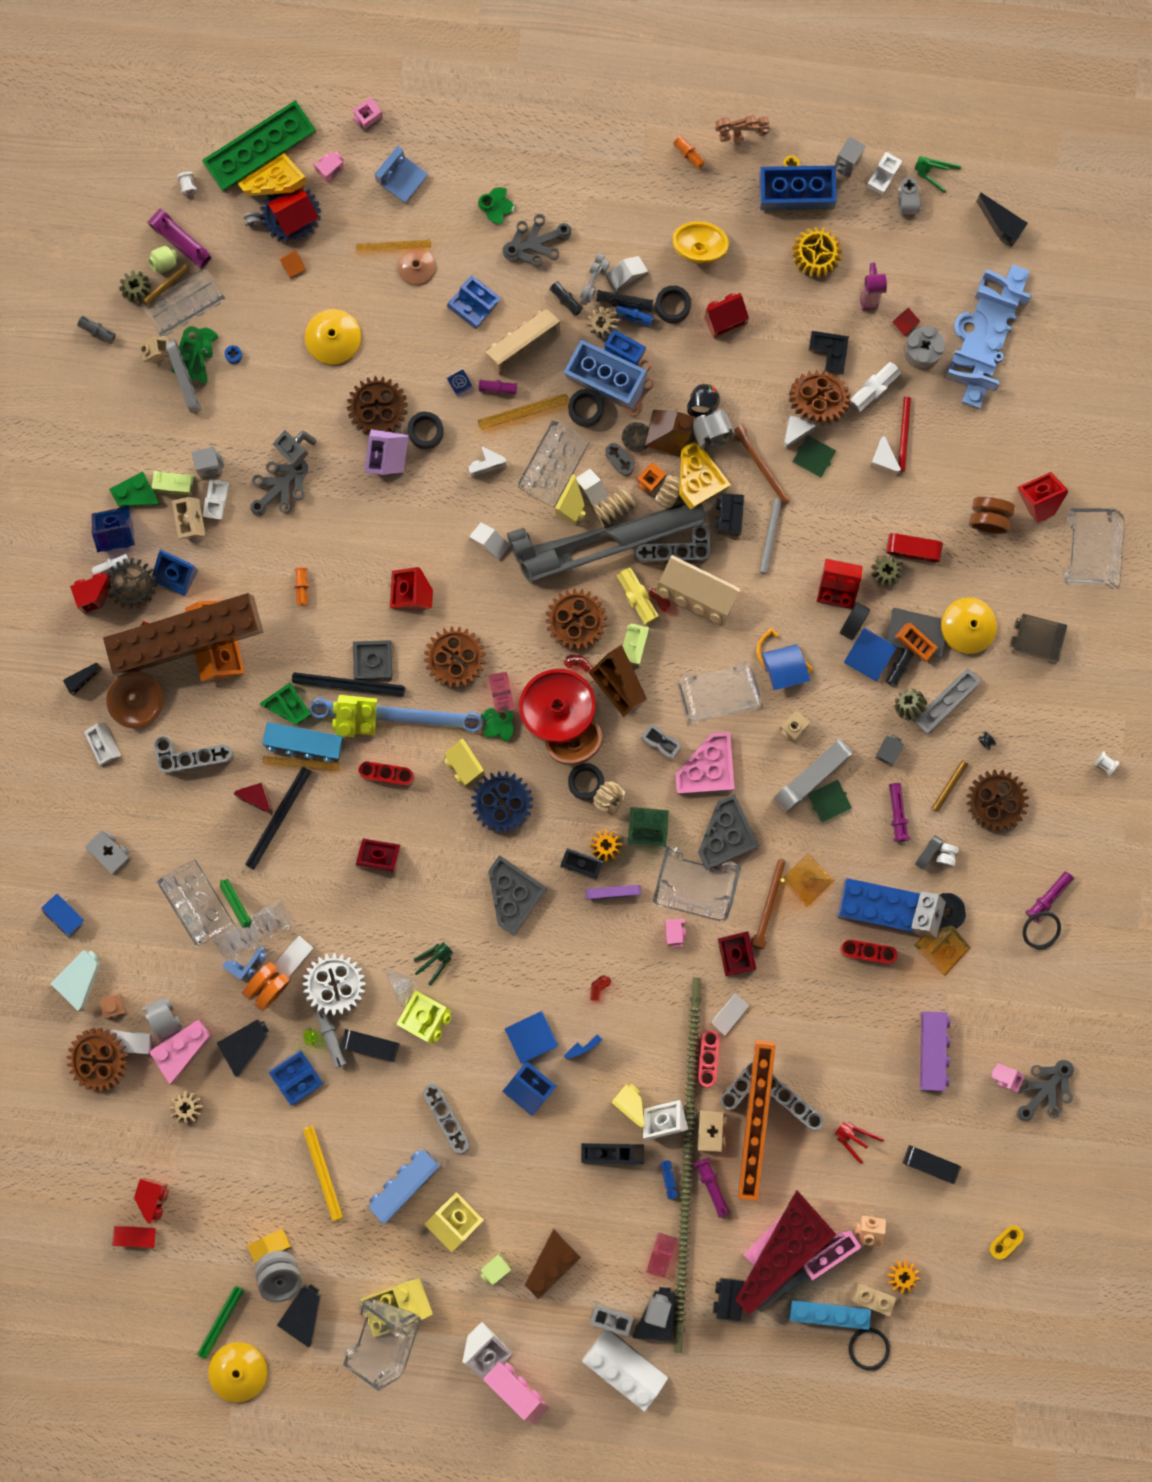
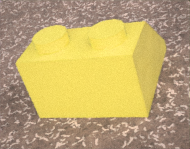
(464, 763)
(454, 1222)

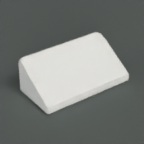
(102, 743)
(729, 1014)

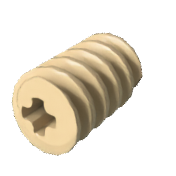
(614, 506)

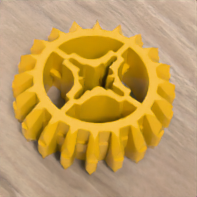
(824, 253)

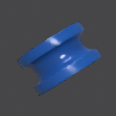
(237, 359)

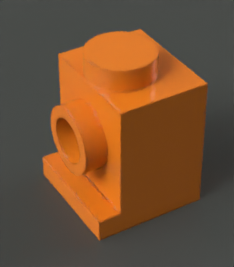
(653, 472)

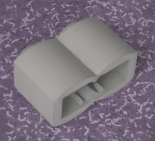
(665, 745)

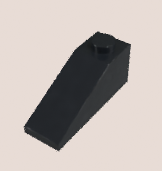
(1003, 222)
(612, 1153)

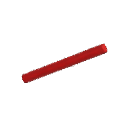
(904, 433)

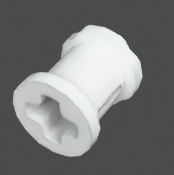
(186, 183)
(1106, 763)

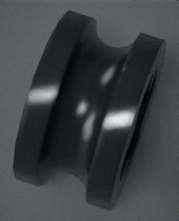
(987, 740)

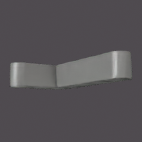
(812, 776)
(774, 1094)

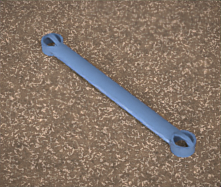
(409, 716)

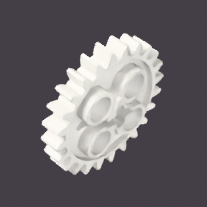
(317, 988)

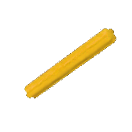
(322, 1173)

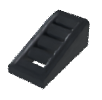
(79, 679)

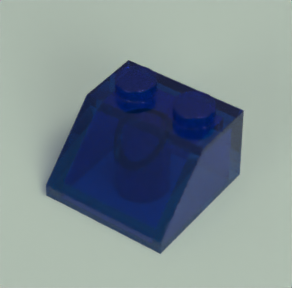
(112, 529)

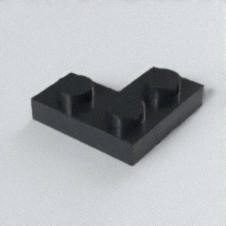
(834, 346)

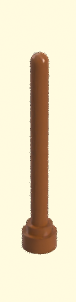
(741, 436)
(759, 939)

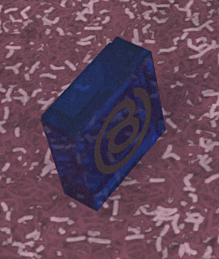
(459, 382)

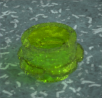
(310, 1036)

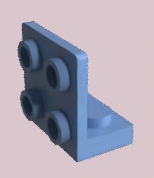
(400, 175)
(248, 972)

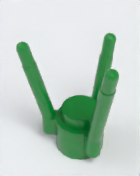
(925, 164)

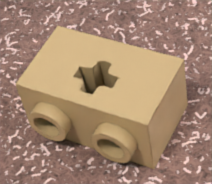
(188, 518)
(704, 1141)
(873, 1299)

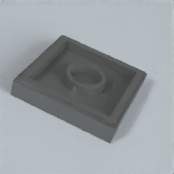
(372, 660)

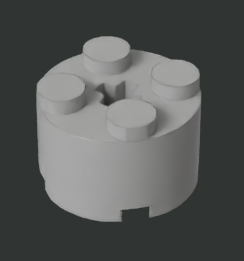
(928, 338)
(713, 430)
(161, 1019)

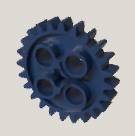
(272, 224)
(516, 791)

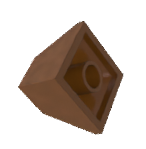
(669, 431)

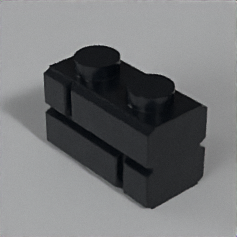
(730, 514)
(581, 864)
(727, 1306)

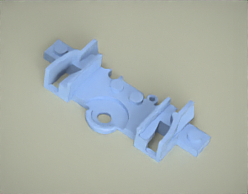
(989, 333)

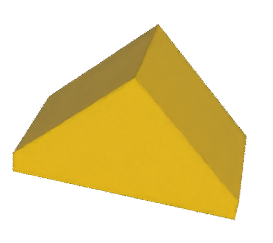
(274, 1242)

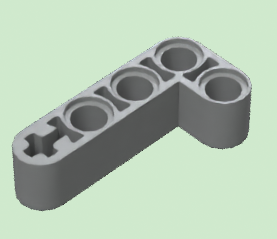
(195, 756)

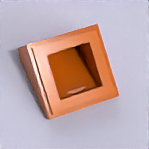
(292, 264)

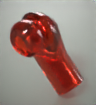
(663, 603)
(577, 660)
(598, 985)

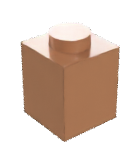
(112, 1006)

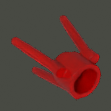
(846, 1132)

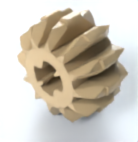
(599, 316)
(668, 492)
(609, 797)
(181, 1102)

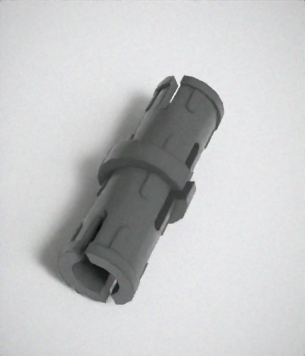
(96, 329)

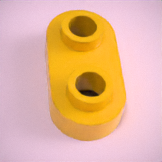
(1006, 1242)

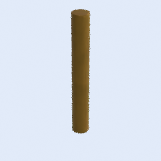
(166, 284)
(949, 786)

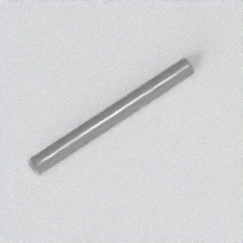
(770, 536)

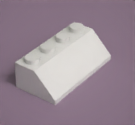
(625, 1369)

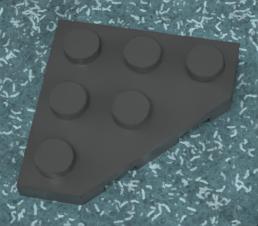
(726, 834)
(513, 894)

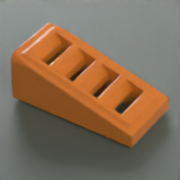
(912, 646)

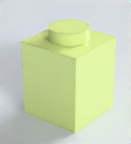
(494, 1270)

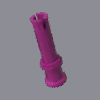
(899, 821)
(1044, 903)
(709, 1178)

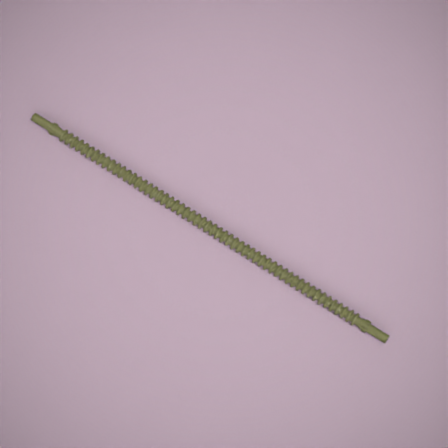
(679, 1327)

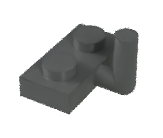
(291, 447)

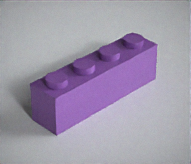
(933, 1051)

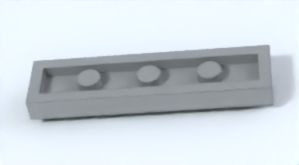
(947, 701)

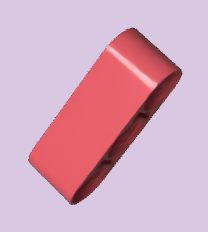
(712, 1049)

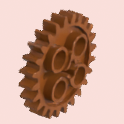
(821, 392)
(566, 605)
(466, 644)
(98, 1041)

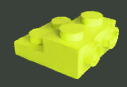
(354, 716)
(424, 1018)

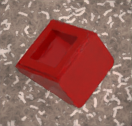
(906, 321)

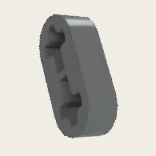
(622, 456)
(928, 852)

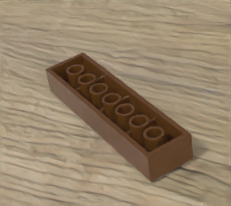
(183, 634)

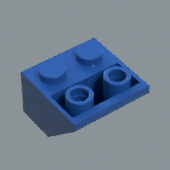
(529, 1088)

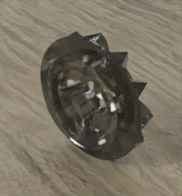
(629, 432)

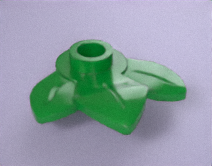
(499, 204)
(204, 335)
(496, 725)

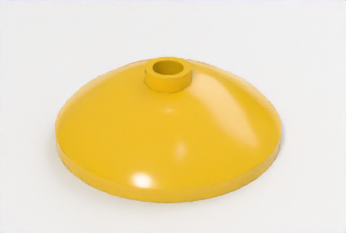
(700, 242)
(336, 348)
(958, 630)
(248, 1362)

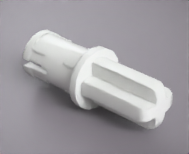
(105, 567)

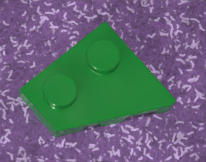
(193, 358)
(134, 492)
(287, 705)

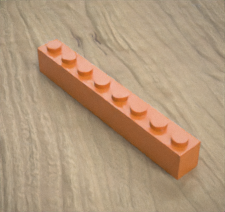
(756, 1120)

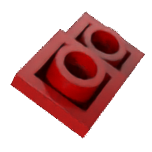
(134, 1237)

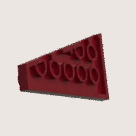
(791, 1245)

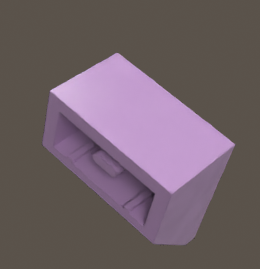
(386, 452)

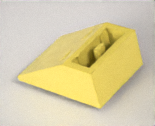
(407, 1296)

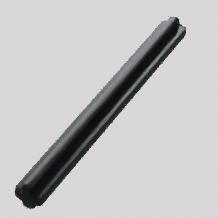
(349, 684)
(278, 818)

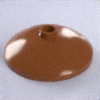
(145, 705)
(586, 744)

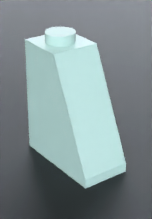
(77, 979)

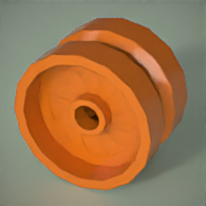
(264, 985)

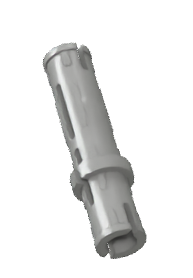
(327, 1030)

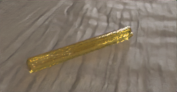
(523, 411)

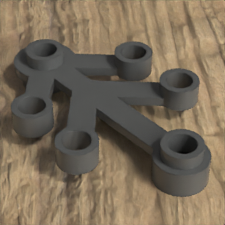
(533, 242)
(281, 485)
(1047, 1088)

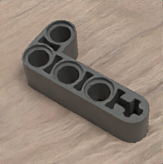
(690, 548)

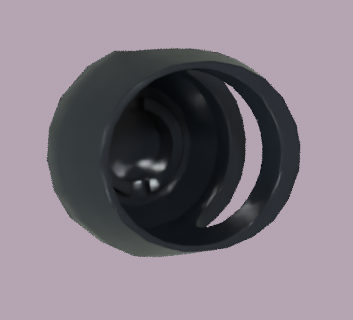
(706, 396)

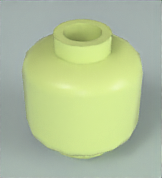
(163, 259)

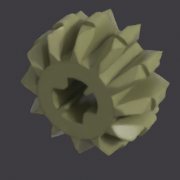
(133, 280)
(890, 565)
(910, 704)

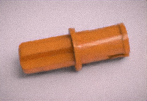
(689, 152)
(301, 586)

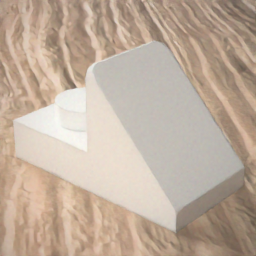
(492, 462)

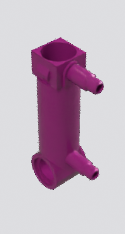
(165, 226)
(875, 286)

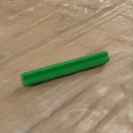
(235, 903)
(220, 1322)

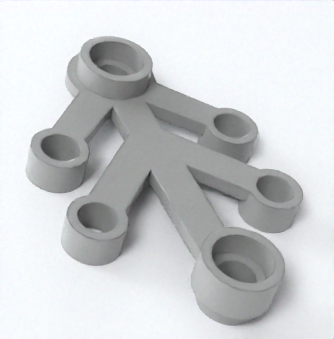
(598, 267)

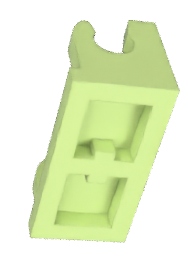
(172, 483)
(635, 643)

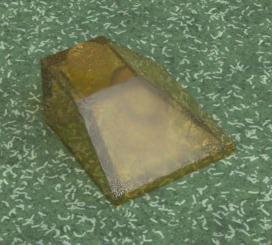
(807, 880)
(944, 950)

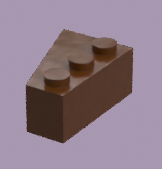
(619, 681)
(551, 1264)

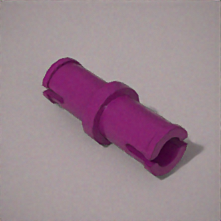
(497, 387)

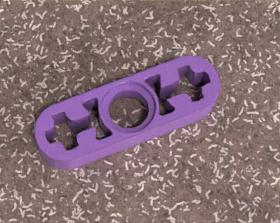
(613, 892)

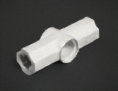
(875, 387)

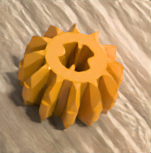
(610, 840)
(907, 1282)

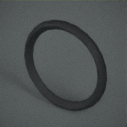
(1051, 941)
(851, 1350)

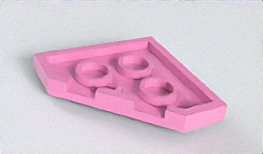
(708, 768)

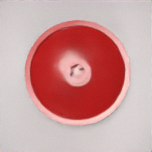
(557, 706)

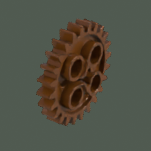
(376, 390)
(991, 784)

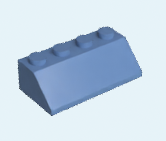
(606, 374)
(404, 1185)

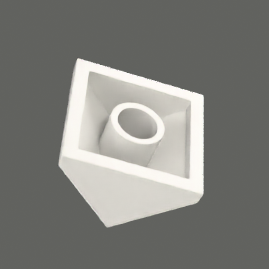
(664, 1120)

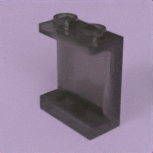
(1038, 638)

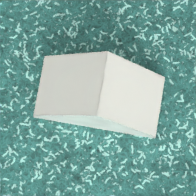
(626, 272)
(797, 429)
(884, 458)
(592, 488)
(490, 540)

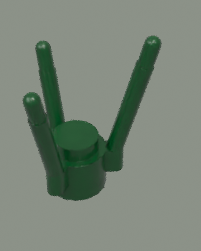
(442, 952)

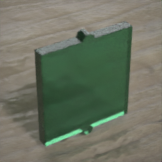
(814, 456)
(829, 801)

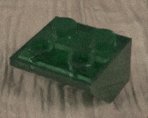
(648, 827)

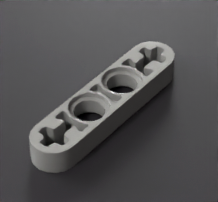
(183, 376)
(449, 1116)

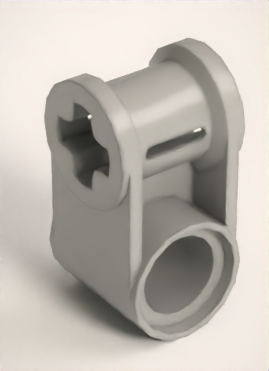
(908, 199)

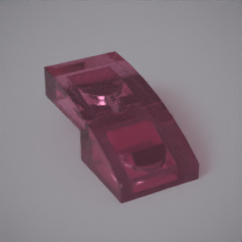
(501, 692)
(661, 1255)

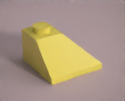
(571, 503)
(630, 1104)

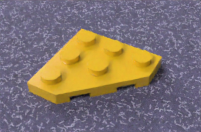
(273, 178)
(699, 476)

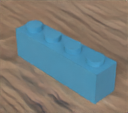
(302, 741)
(829, 1314)

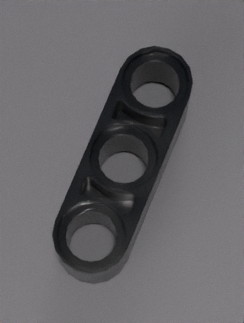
(370, 1045)
(931, 1164)

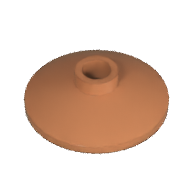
(420, 274)

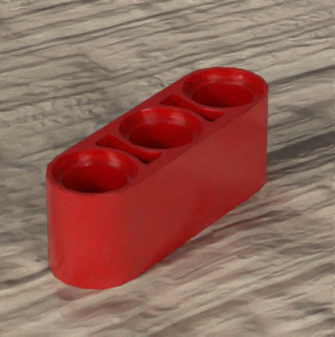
(914, 547)
(379, 767)
(878, 950)

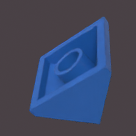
(174, 572)

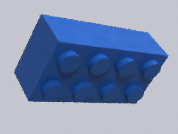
(797, 187)
(878, 905)

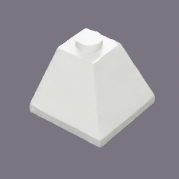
(484, 1350)

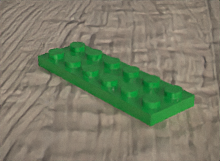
(259, 145)

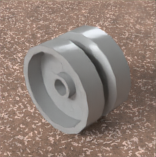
(277, 1276)

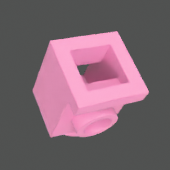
(367, 108)
(329, 166)
(675, 933)
(1007, 1077)

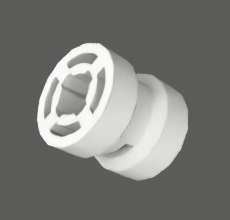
(944, 857)

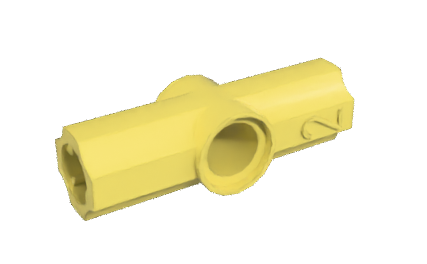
(637, 596)

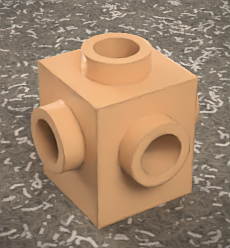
(870, 1231)

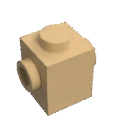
(154, 349)
(798, 721)

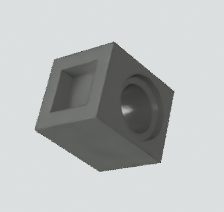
(889, 750)

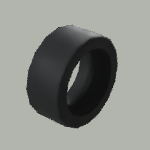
(673, 290)
(425, 416)
(589, 421)
(854, 621)
(585, 767)

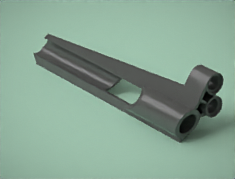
(554, 556)

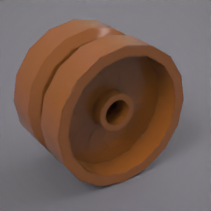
(991, 515)

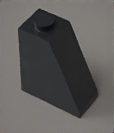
(243, 1045)
(302, 1315)
(653, 1332)

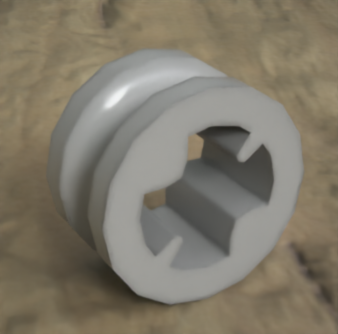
(252, 219)

